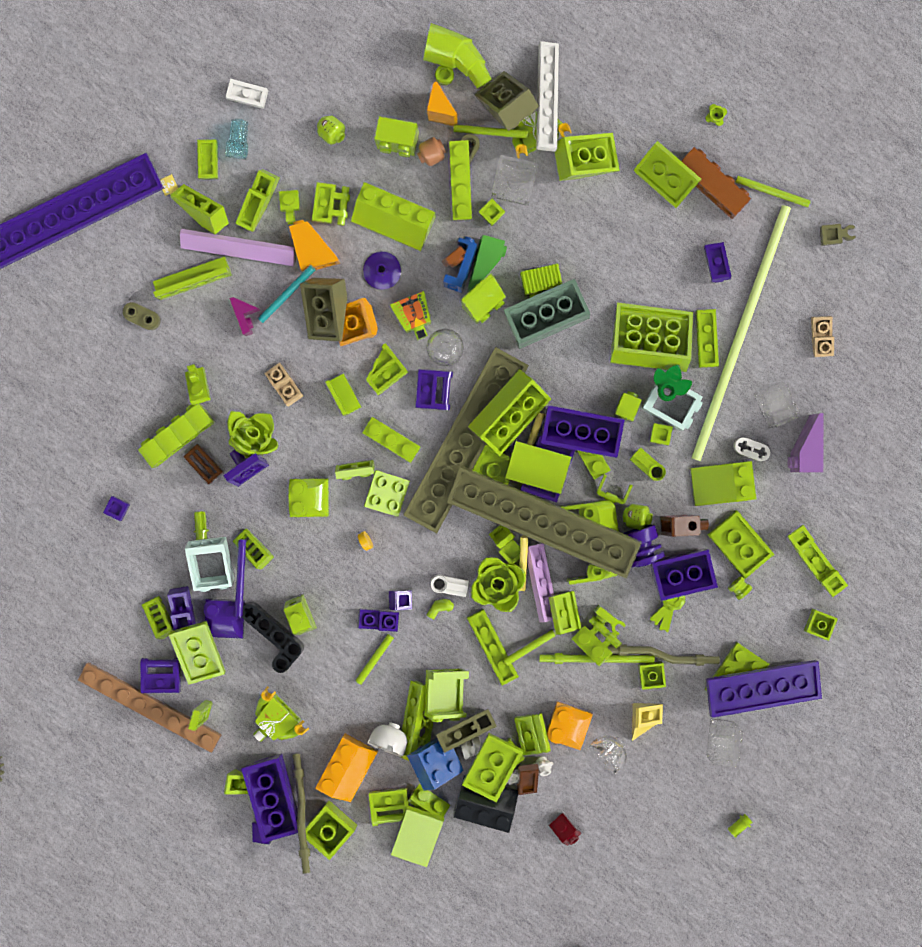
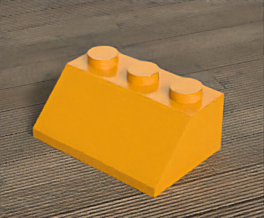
(346, 769)

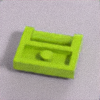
(385, 801)

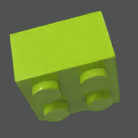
(396, 136)
(329, 829)

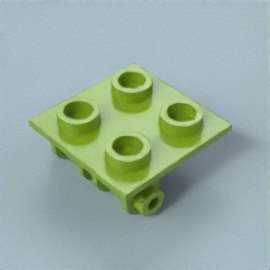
(386, 493)

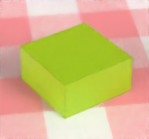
(820, 624)
(652, 675)

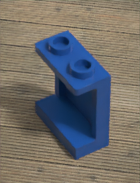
(457, 284)

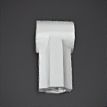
(451, 585)

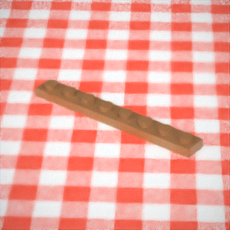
(148, 706)

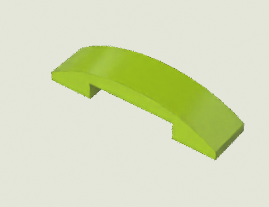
(816, 561)

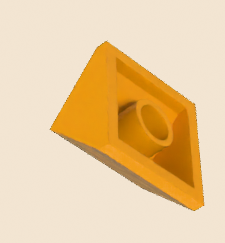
(440, 108)

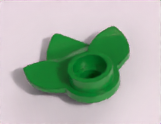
(671, 380)

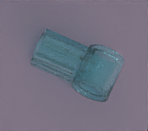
(237, 144)

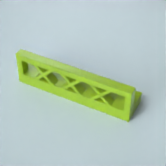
(191, 278)
(414, 719)

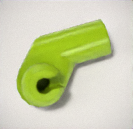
(440, 605)

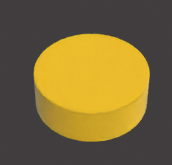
(365, 541)

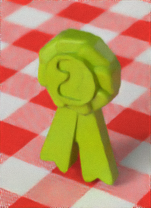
(666, 612)

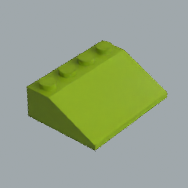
(652, 337)

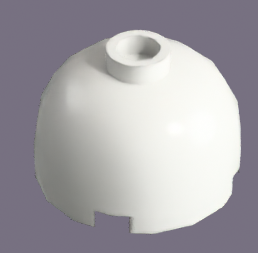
(389, 739)

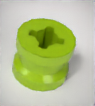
(740, 588)

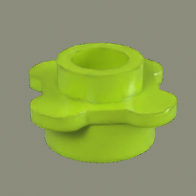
(716, 110)

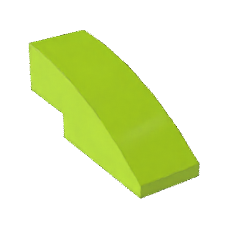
(257, 200)

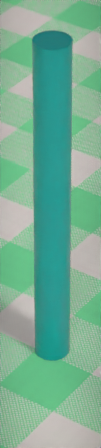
(287, 293)

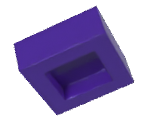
(116, 508)

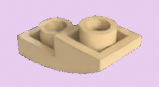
(822, 336)
(283, 384)

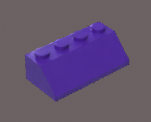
(582, 431)
(271, 797)

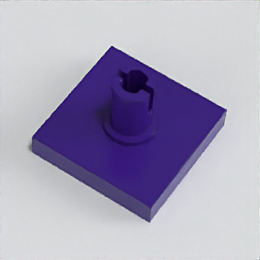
(245, 468)

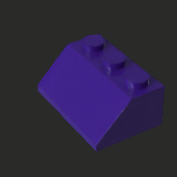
(683, 574)

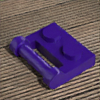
(427, 389)
(160, 681)

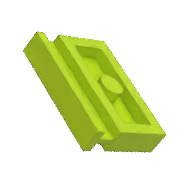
(564, 612)
(532, 734)

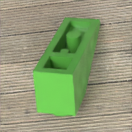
(487, 256)

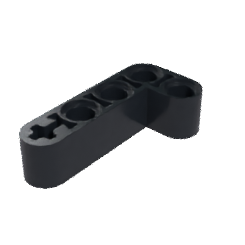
(269, 633)

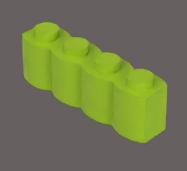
(176, 435)

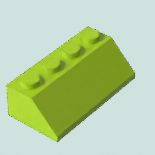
(392, 216)
(509, 412)

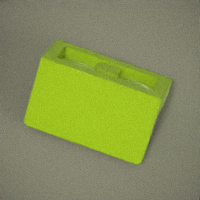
(343, 395)

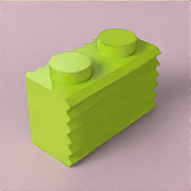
(540, 279)

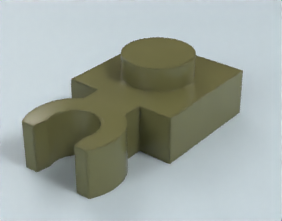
(833, 234)

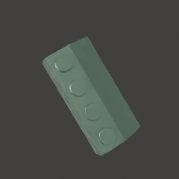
(547, 313)

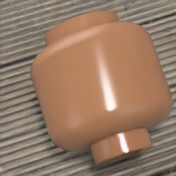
(431, 151)

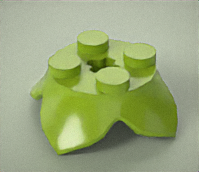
(251, 434)
(502, 599)

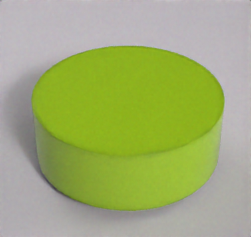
(444, 75)

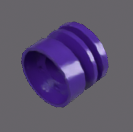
(646, 551)

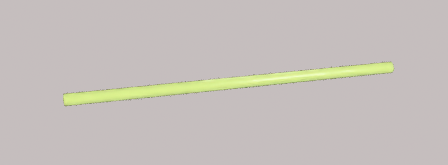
(741, 332)

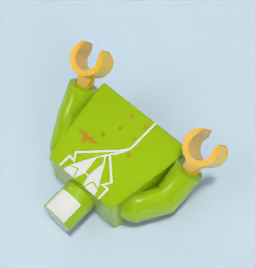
(528, 145)
(276, 718)

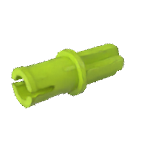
(200, 525)

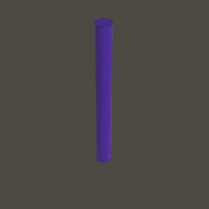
(240, 578)

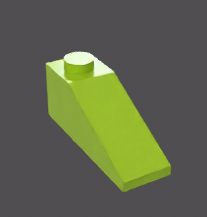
(201, 208)

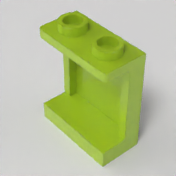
(445, 694)

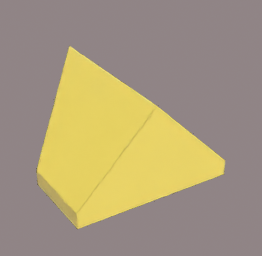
(645, 717)

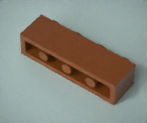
(715, 184)

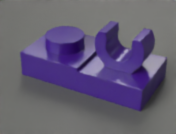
(717, 262)

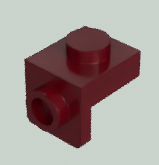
(565, 830)

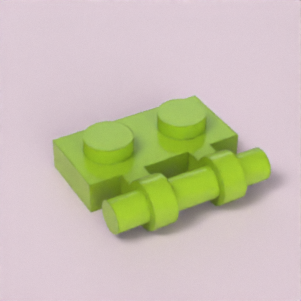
(324, 204)
(592, 645)

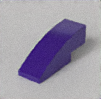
(181, 607)

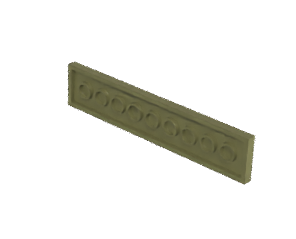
(461, 444)
(544, 522)

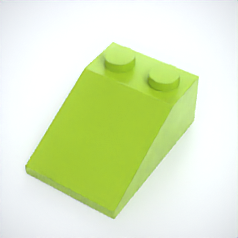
(586, 156)
(483, 299)
(723, 483)

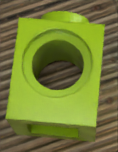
(628, 406)

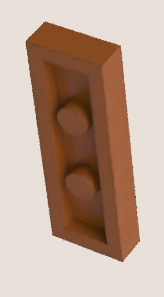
(454, 258)

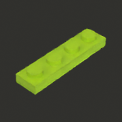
(460, 180)

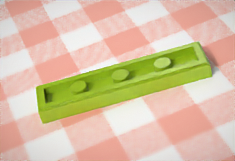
(492, 646)

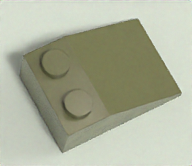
(507, 100)
(324, 307)

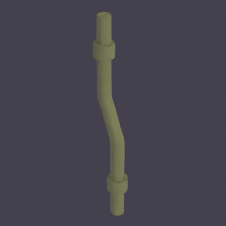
(698, 659)
(304, 852)

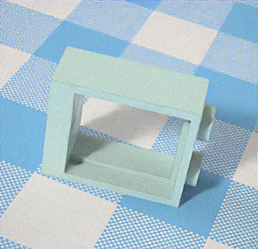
(687, 420)
(203, 547)

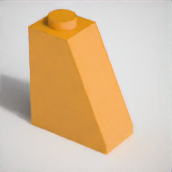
(311, 247)

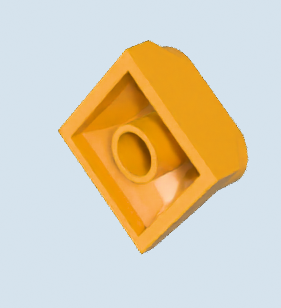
(358, 322)
(568, 725)

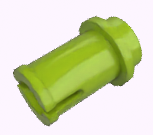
(740, 825)

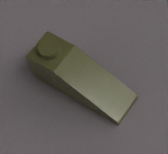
(466, 730)

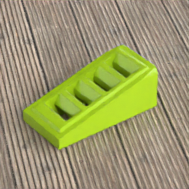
(257, 545)
(153, 621)

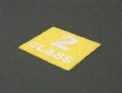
(169, 185)

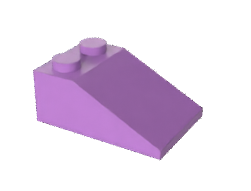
(808, 449)

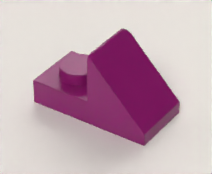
(241, 311)

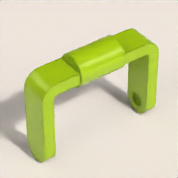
(611, 497)

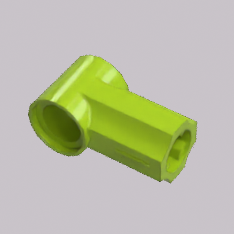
(647, 463)

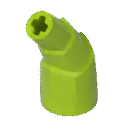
(456, 51)

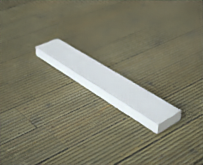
(547, 96)

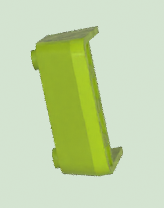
(604, 514)

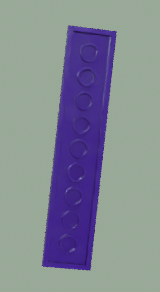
(77, 209)

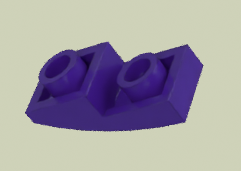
(378, 620)

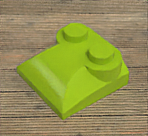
(309, 497)

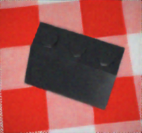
(484, 811)

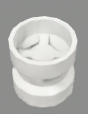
(471, 747)

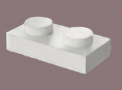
(247, 93)

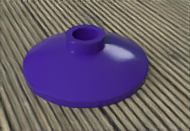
(382, 280)

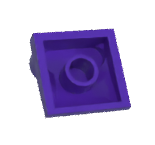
(221, 619)

